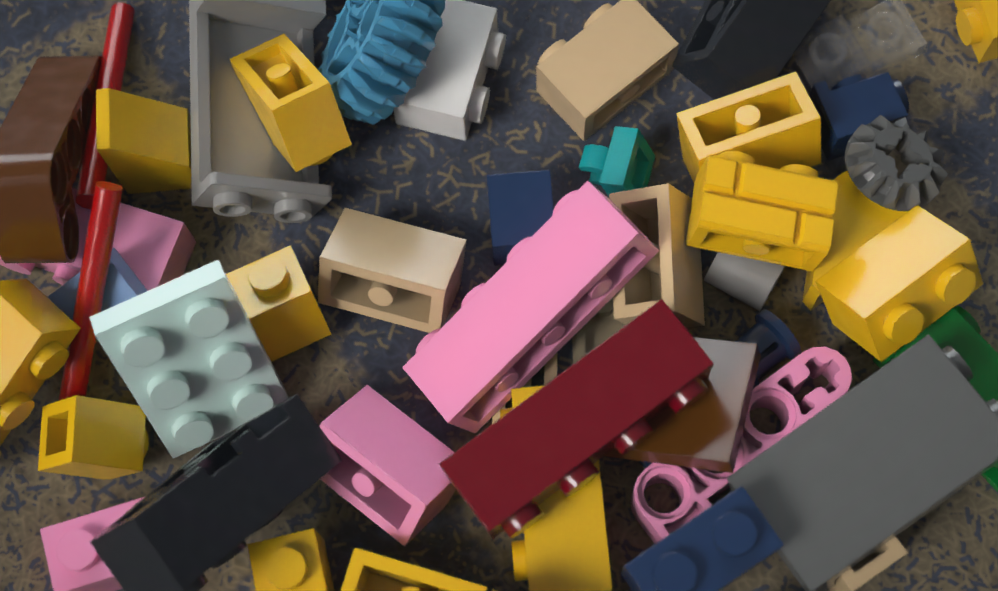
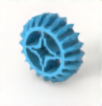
(379, 54)

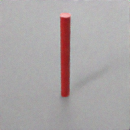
(110, 76)
(91, 287)

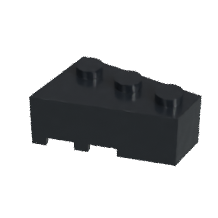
(743, 42)
(217, 501)

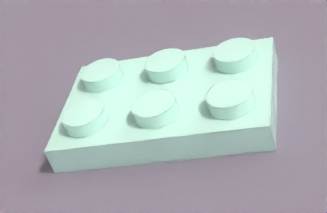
(190, 358)

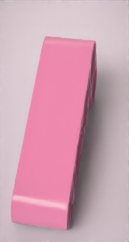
(699, 487)

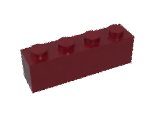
(579, 419)

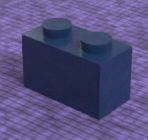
(707, 550)

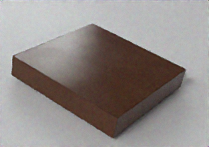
(712, 427)

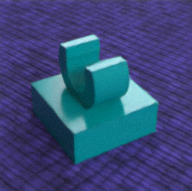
(622, 165)

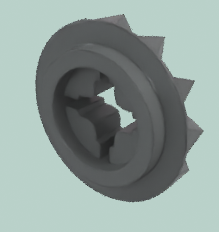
(876, 172)

